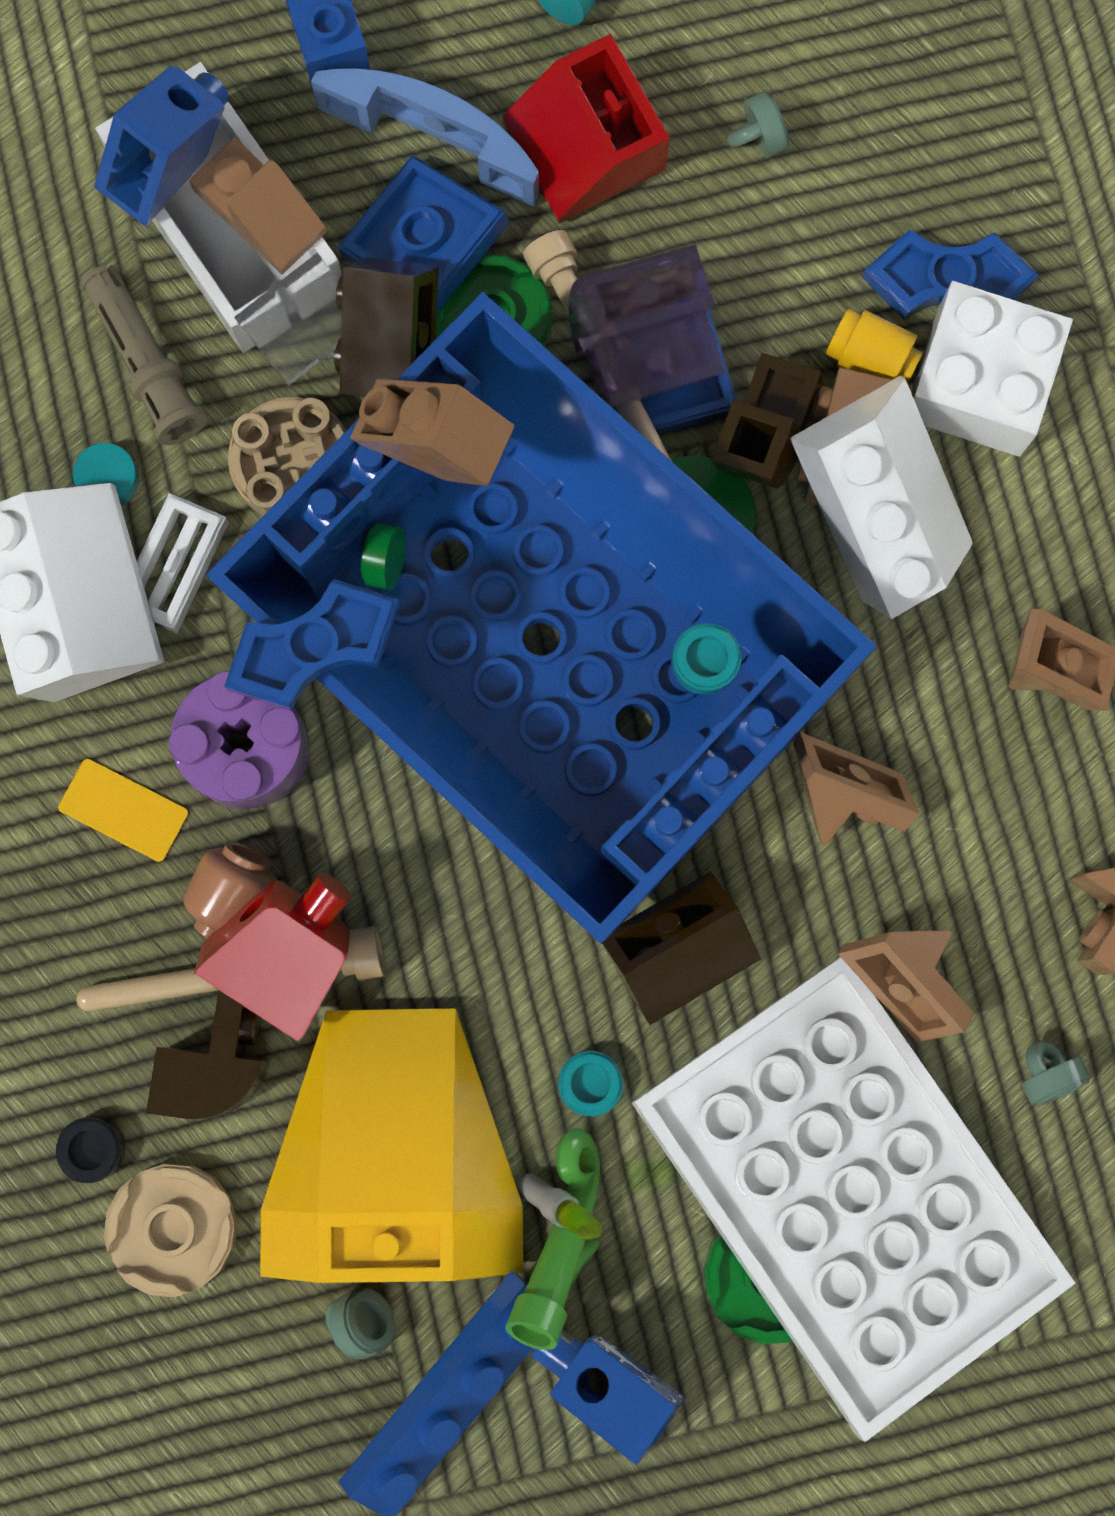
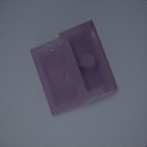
(645, 326)

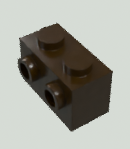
(384, 320)
(680, 952)

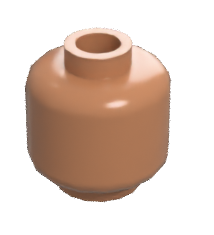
(224, 884)

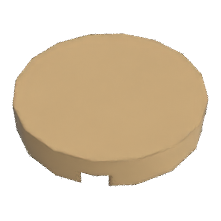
(170, 1229)

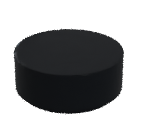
(90, 1149)

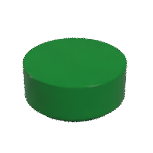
(383, 556)

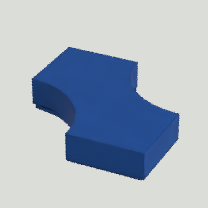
(918, 272)
(339, 631)

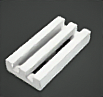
(197, 567)

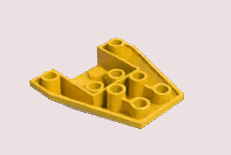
(391, 1160)

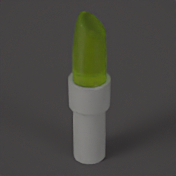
(559, 1207)

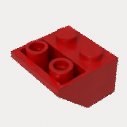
(588, 129)

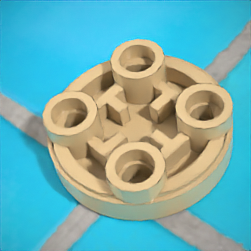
(278, 446)

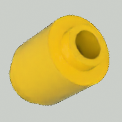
(874, 346)

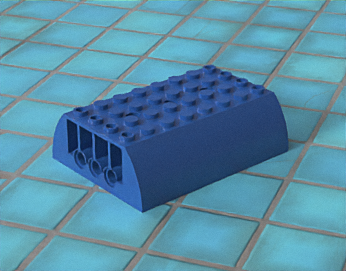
(610, 552)

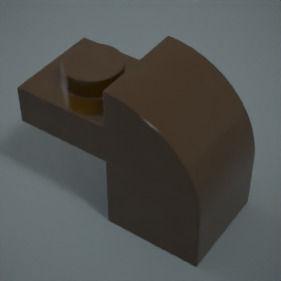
(759, 430)
(211, 1082)

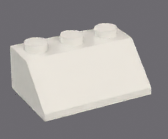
(885, 498)
(71, 593)

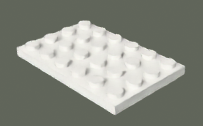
(853, 1197)

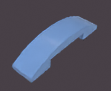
(365, 94)

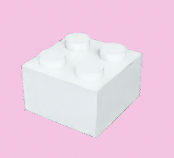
(989, 368)

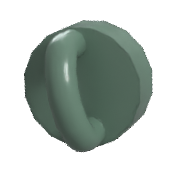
(763, 125)
(1055, 1082)
(361, 1323)

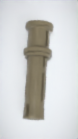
(154, 378)

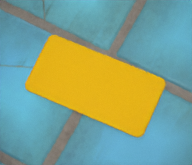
(123, 810)

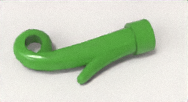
(539, 1311)

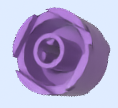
(230, 776)

